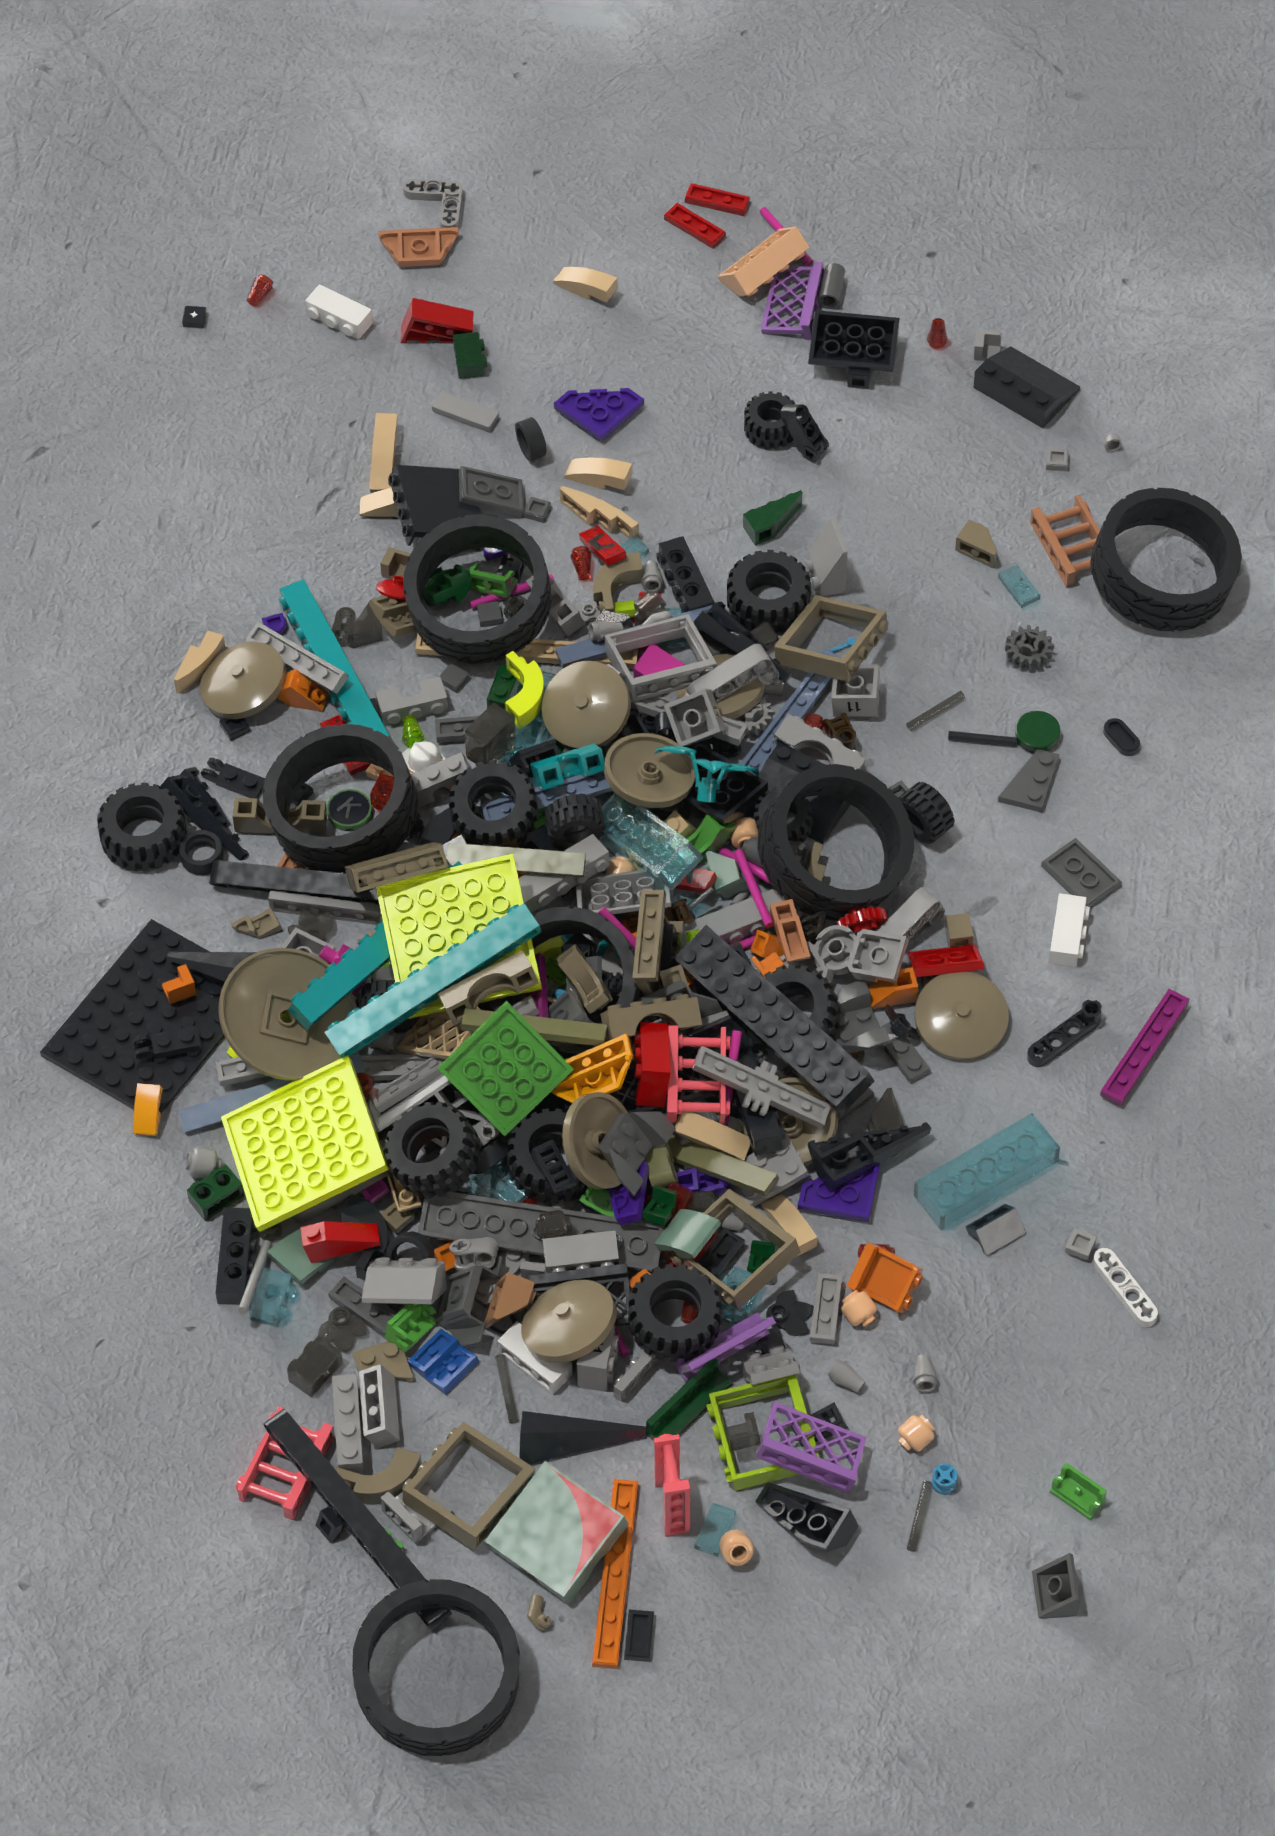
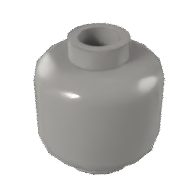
(202, 1162)

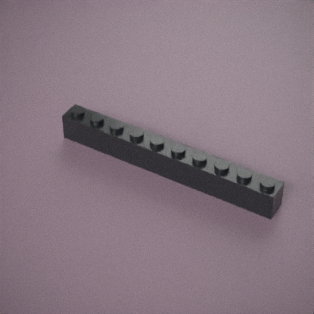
(762, 1131)

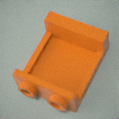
(886, 1277)

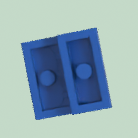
(443, 1361)

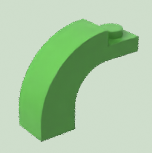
(711, 836)

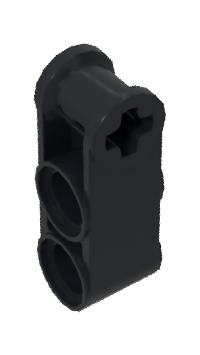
(804, 430)

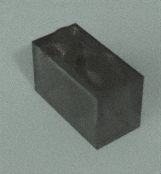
(314, 1366)

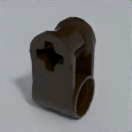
(841, 729)
(673, 912)

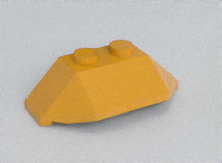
(597, 1070)

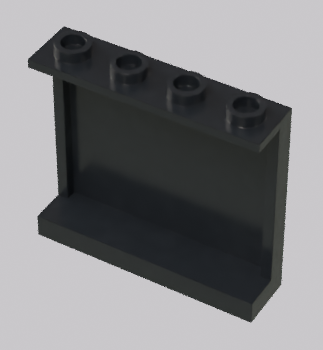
(426, 498)

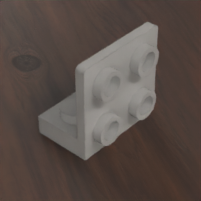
(406, 1518)

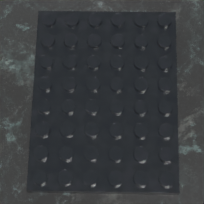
(131, 1003)

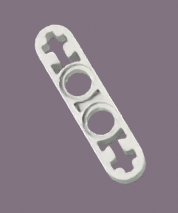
(1125, 1287)

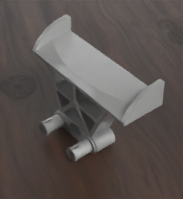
(484, 1128)

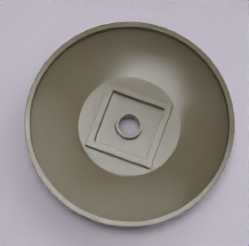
(251, 1011)

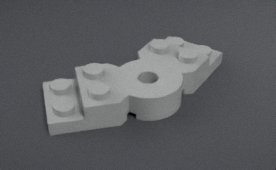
(867, 956)

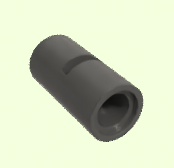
(831, 286)

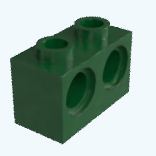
(218, 1195)

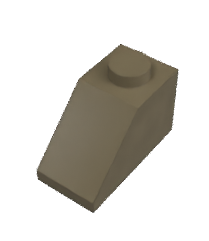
(976, 543)

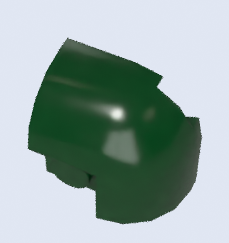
(447, 584)

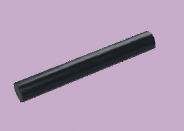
(981, 738)

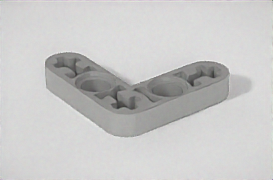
(447, 197)

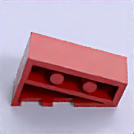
(434, 322)
(652, 1063)

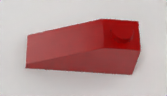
(335, 1239)

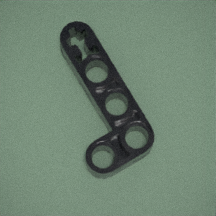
(663, 728)

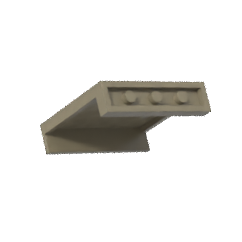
(650, 940)

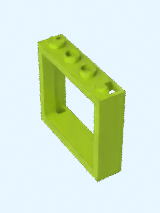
(746, 1394)

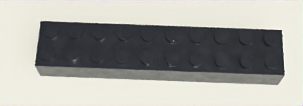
(774, 1020)

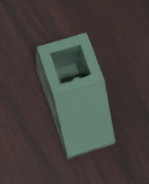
(729, 875)

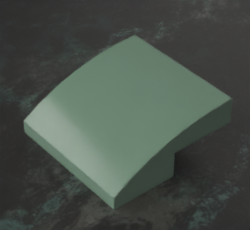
(687, 1233)
(293, 1259)

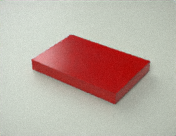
(945, 960)

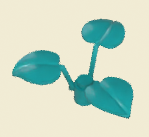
(707, 786)

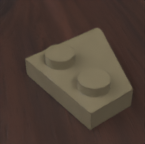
(388, 1356)

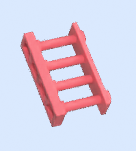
(676, 1084)
(675, 1491)
(290, 1501)

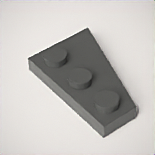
(1032, 782)

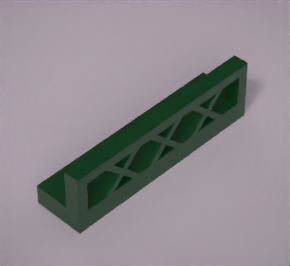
(688, 1401)

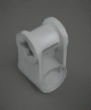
(474, 1253)

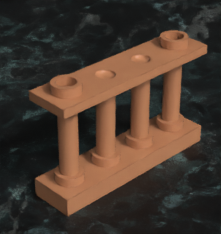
(1050, 538)

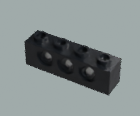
(683, 574)
(235, 1221)

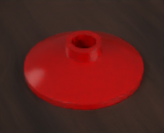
(392, 587)

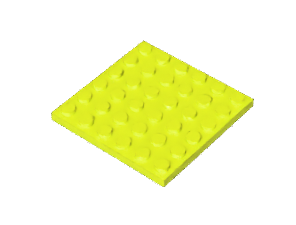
(442, 909)
(304, 1143)

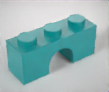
(580, 761)

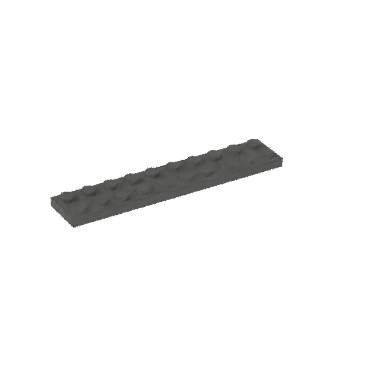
(513, 1226)

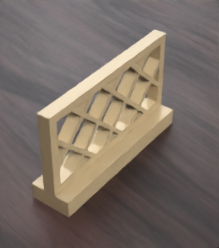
(430, 1049)

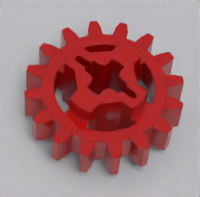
(864, 918)

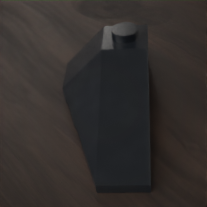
(809, 1518)

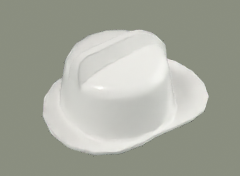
(422, 756)

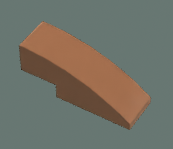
(789, 931)

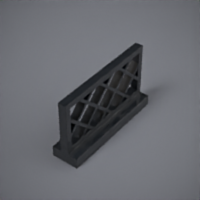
(630, 1082)
(602, 1275)

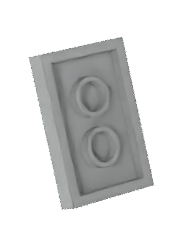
(784, 1163)

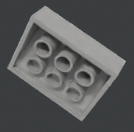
(618, 891)

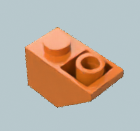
(302, 692)
(892, 993)

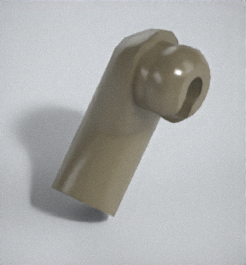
(535, 1614)

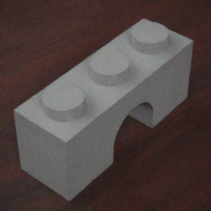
(562, 610)
(429, 701)
(438, 775)

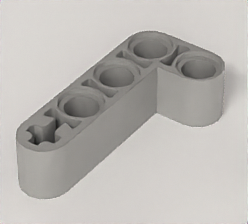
(737, 672)
(913, 914)

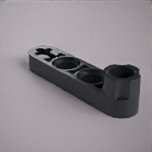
(1089, 1014)

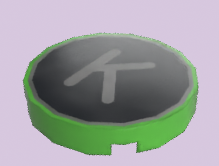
(349, 809)

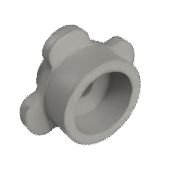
(588, 616)

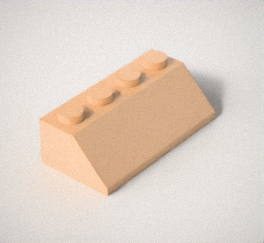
(764, 261)

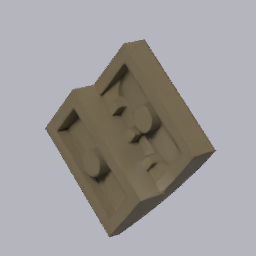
(393, 615)

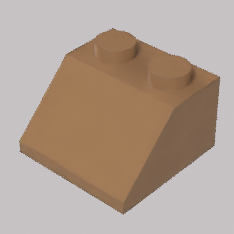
(509, 1298)

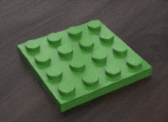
(505, 1068)

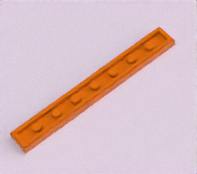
(615, 1580)

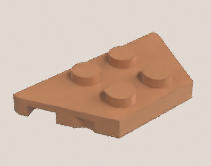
(419, 246)

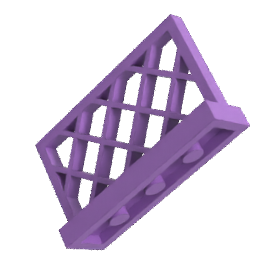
(808, 301)
(727, 1344)
(807, 1462)

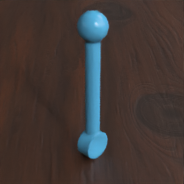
(849, 643)

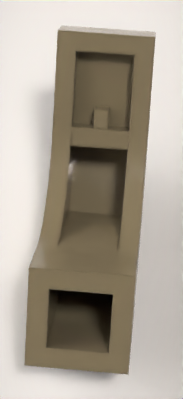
(615, 576)
(585, 978)
(372, 1487)

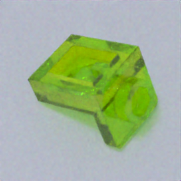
(555, 973)

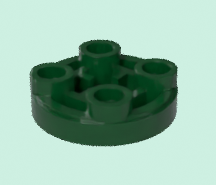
(1037, 731)

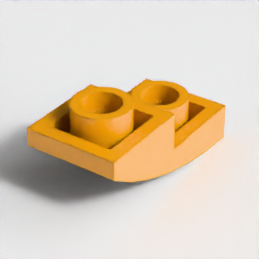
(146, 1109)

